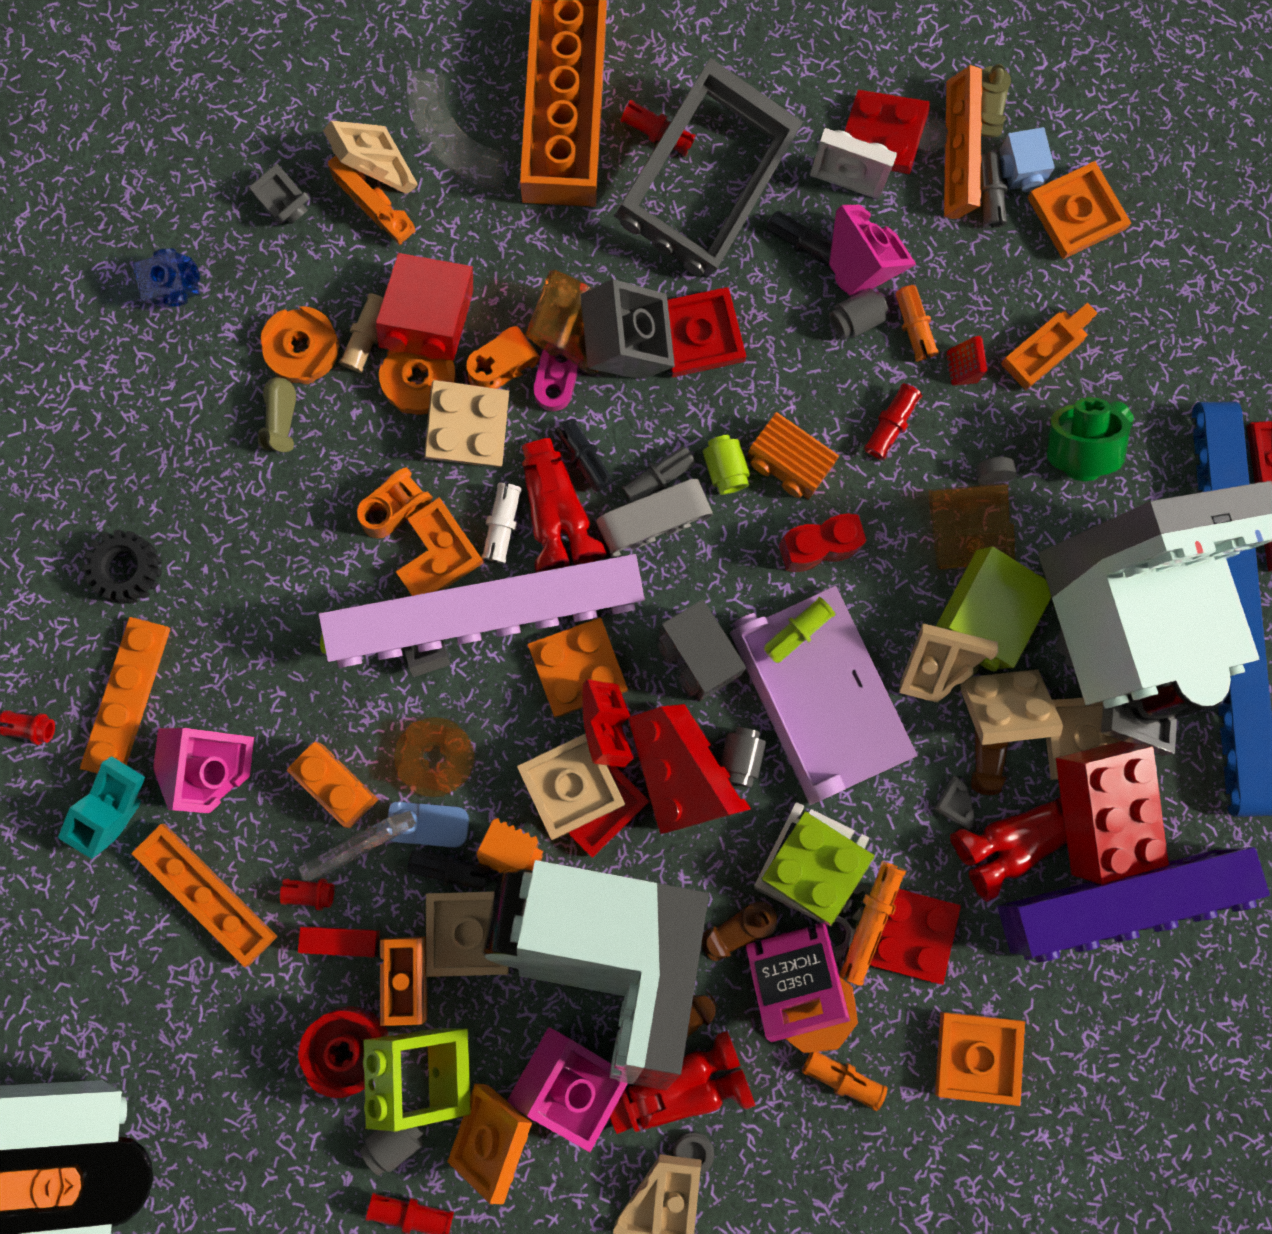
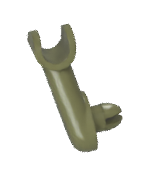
(993, 100)
(280, 404)

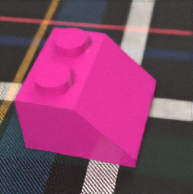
(567, 1090)

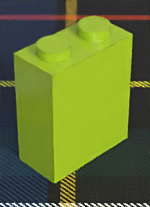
(997, 603)

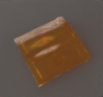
(559, 319)
(970, 521)

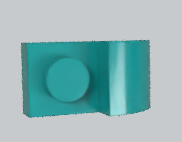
(105, 811)

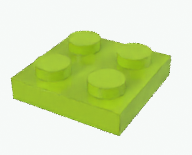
(818, 868)

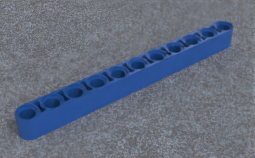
(1247, 707)

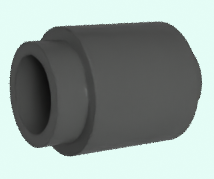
(858, 314)
(743, 756)
(389, 1149)

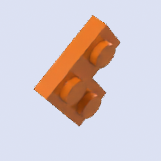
(448, 553)

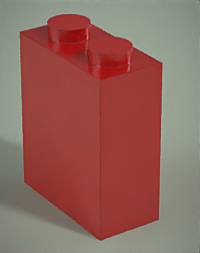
(425, 307)

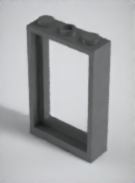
(755, 110)

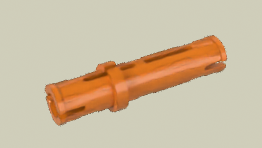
(872, 922)

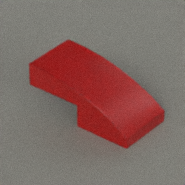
(602, 716)

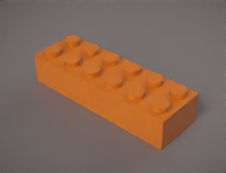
(563, 102)

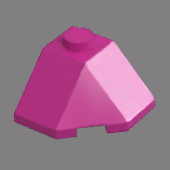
(864, 252)
(200, 766)

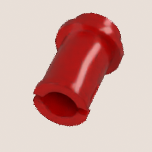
(36, 728)
(307, 893)

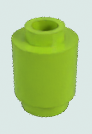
(726, 464)

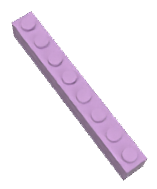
(481, 608)

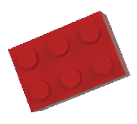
(1112, 811)

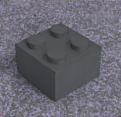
(627, 330)
(699, 651)

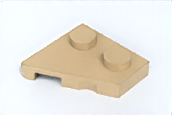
(370, 152)
(942, 661)
(664, 1199)

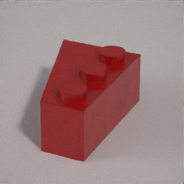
(681, 771)

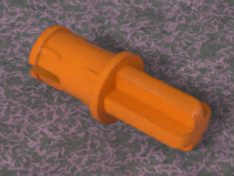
(916, 322)

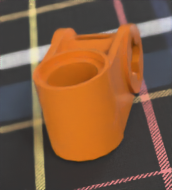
(504, 357)
(394, 502)

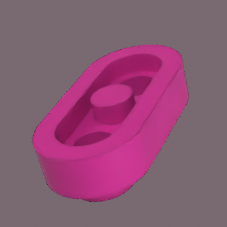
(554, 375)

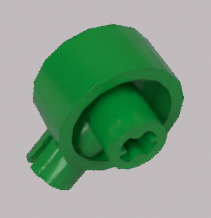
(1089, 438)

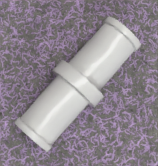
(501, 523)

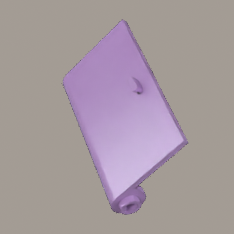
(827, 716)

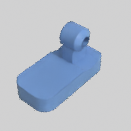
(434, 824)

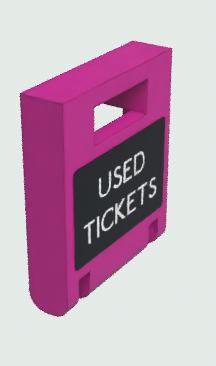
(793, 974)

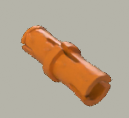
(845, 1080)

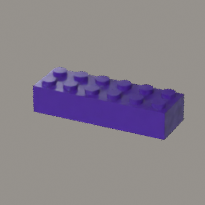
(1117, 910)

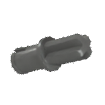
(992, 191)
(659, 474)

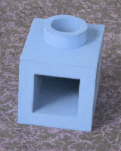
(1026, 159)

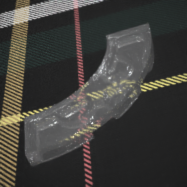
(446, 139)

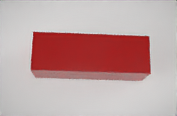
(338, 941)

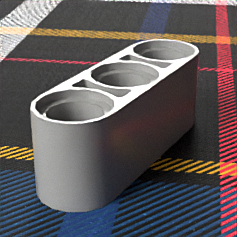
(654, 515)

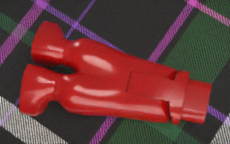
(556, 510)
(1020, 843)
(689, 1094)

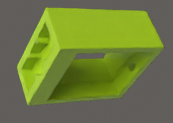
(447, 1078)

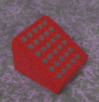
(967, 361)

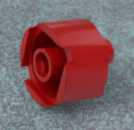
(322, 1060)

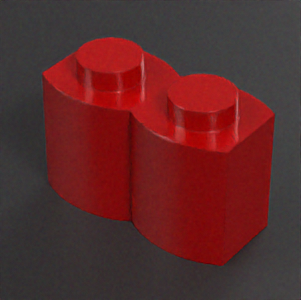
(830, 542)

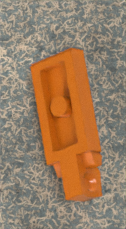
(371, 201)
(1048, 346)

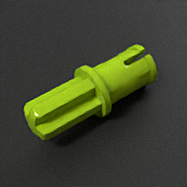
(799, 630)

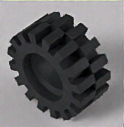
(106, 551)

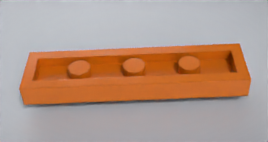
(963, 143)
(126, 693)
(204, 895)

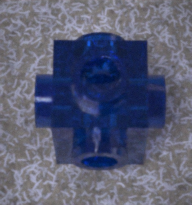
(167, 278)

